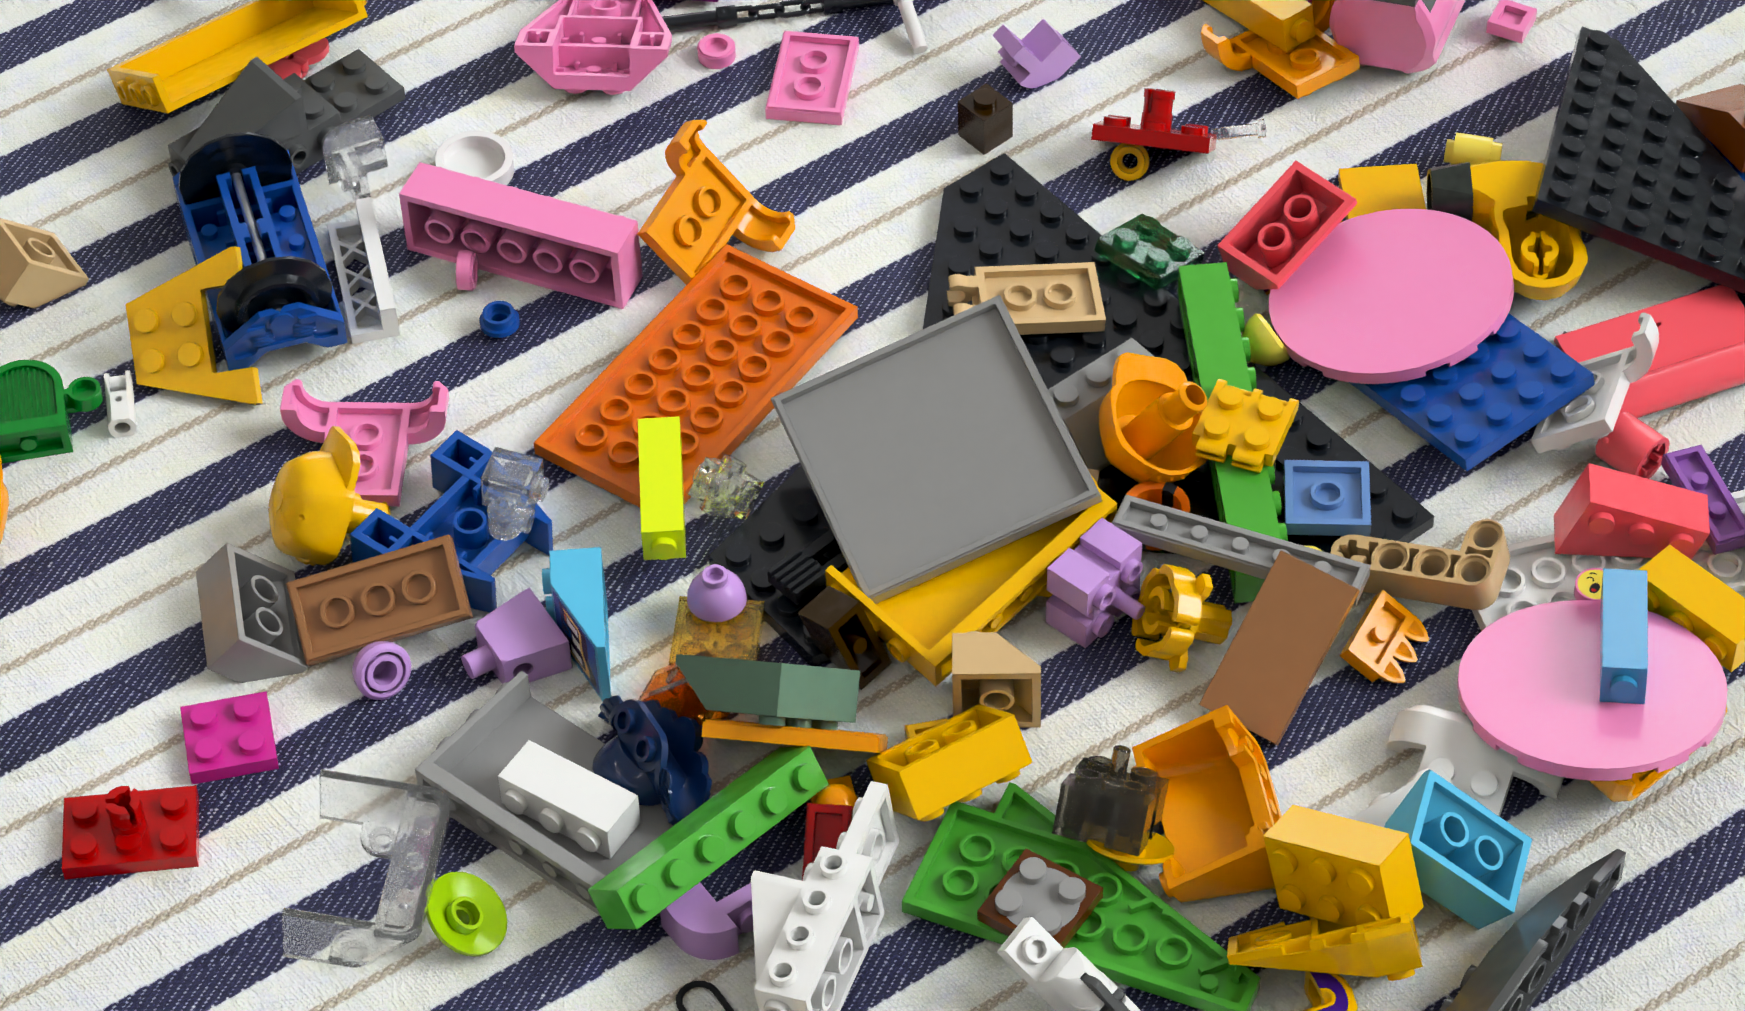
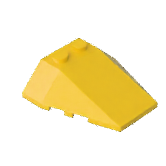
(1322, 946)

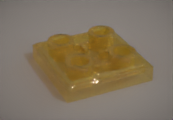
(727, 639)

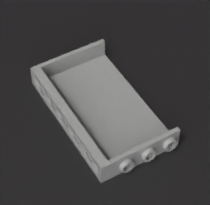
(468, 772)

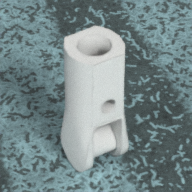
(120, 404)

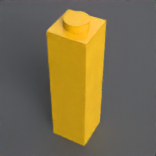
(1277, 21)

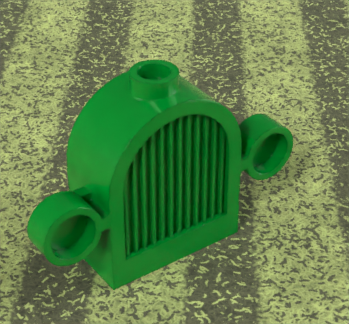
(38, 409)

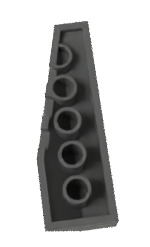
(1538, 942)

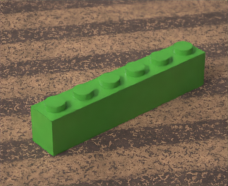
(707, 837)

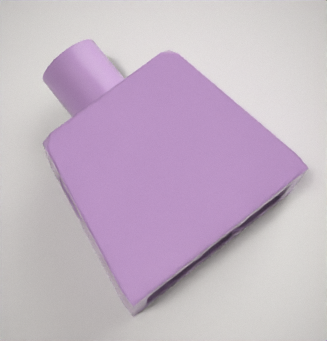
(518, 639)

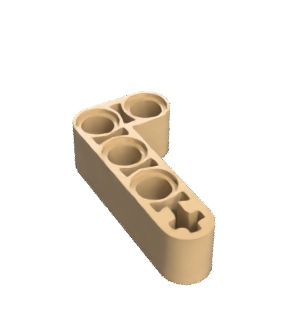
(1435, 572)

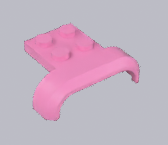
(377, 428)

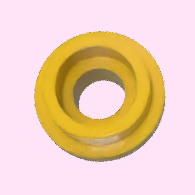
(1124, 172)

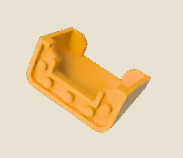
(1213, 807)

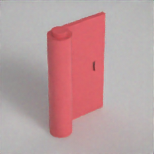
(1696, 352)

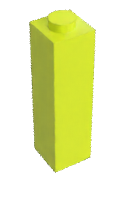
(661, 488)

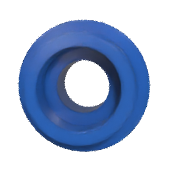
(499, 319)

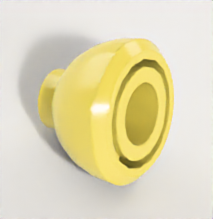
(1265, 345)

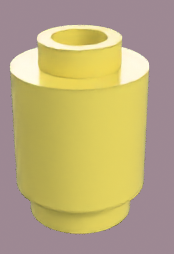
(1472, 149)

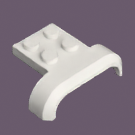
(1597, 409)
(1464, 756)

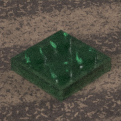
(1148, 250)

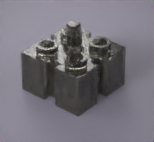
(1110, 803)

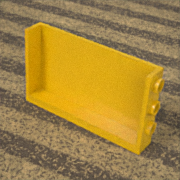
(222, 48)
(971, 596)

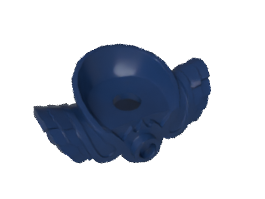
(654, 756)

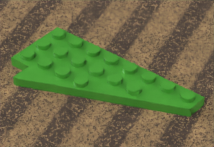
(1126, 936)

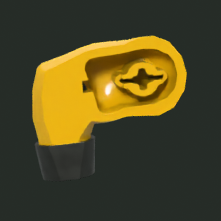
(1500, 198)

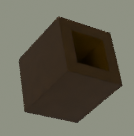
(985, 119)

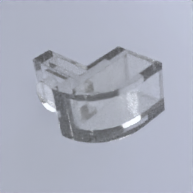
(353, 152)

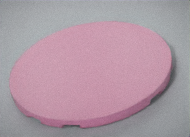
(1394, 296)
(1537, 694)

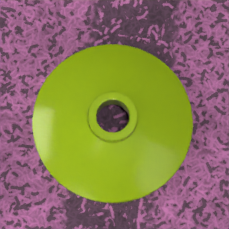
(476, 905)

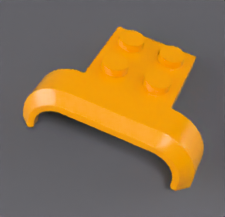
(1296, 71)
(706, 209)

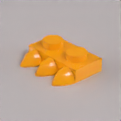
(1383, 639)

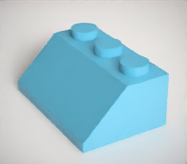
(1462, 850)

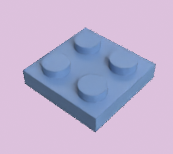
(1327, 497)

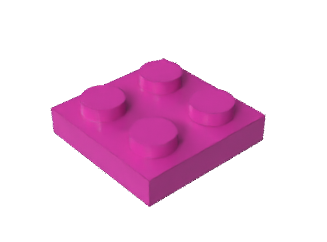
(229, 737)

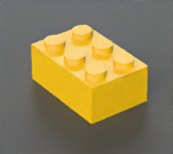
(951, 762)
(1341, 868)

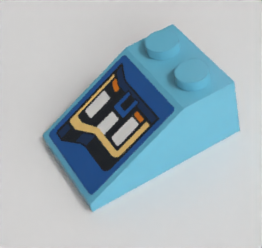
(581, 611)

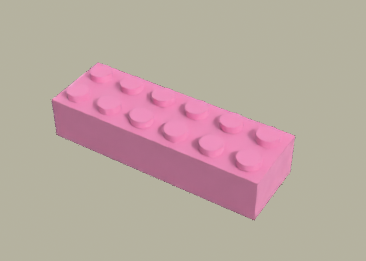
(522, 234)

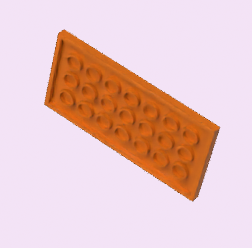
(706, 357)

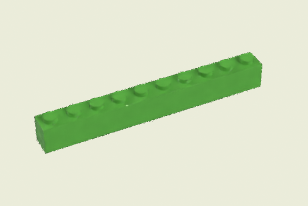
(1219, 352)

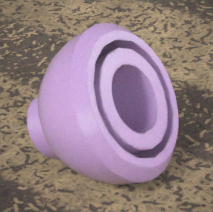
(716, 594)
(381, 670)

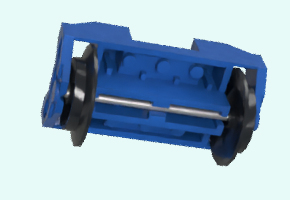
(249, 197)

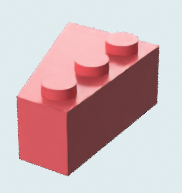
(1629, 516)

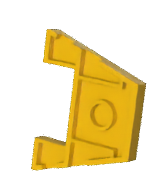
(175, 338)

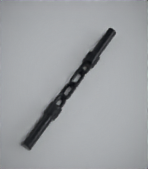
(727, 15)

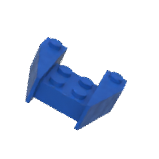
(457, 513)

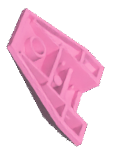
(595, 44)

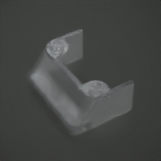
(397, 824)

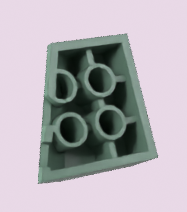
(774, 691)

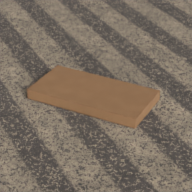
(379, 600)
(1280, 646)

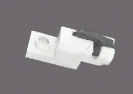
(1060, 973)

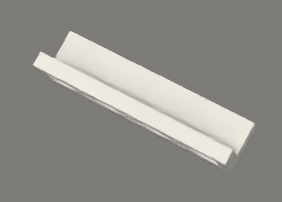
(375, 269)

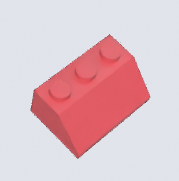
(1284, 228)

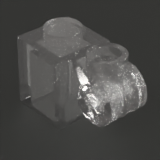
(511, 490)

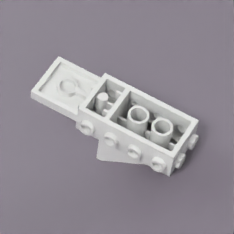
(820, 928)

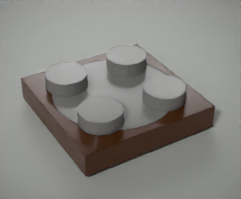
(1041, 891)

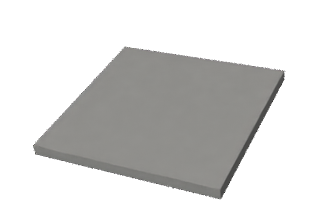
(935, 450)

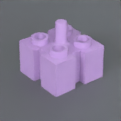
(1095, 583)

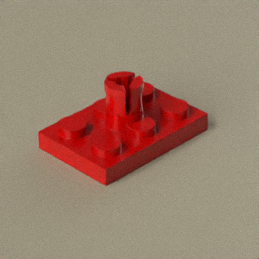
(1155, 127)
(130, 831)

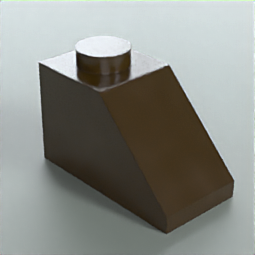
(845, 634)

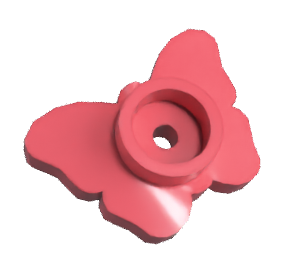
(300, 60)

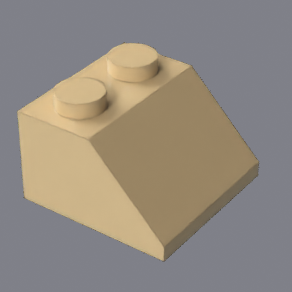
(35, 266)
(995, 675)

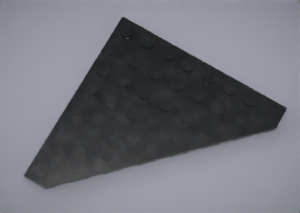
(1639, 169)

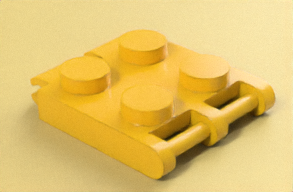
(1243, 426)

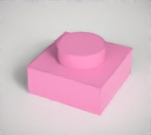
(1511, 20)

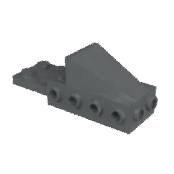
(295, 109)

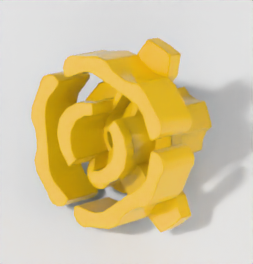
(1178, 615)

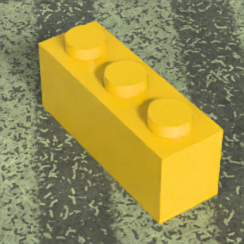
(1699, 603)

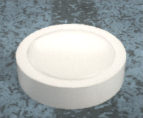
(477, 155)

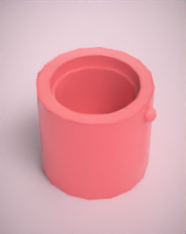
(1633, 447)

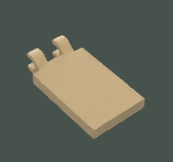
(1036, 295)

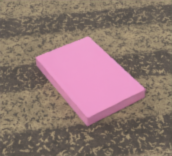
(812, 78)

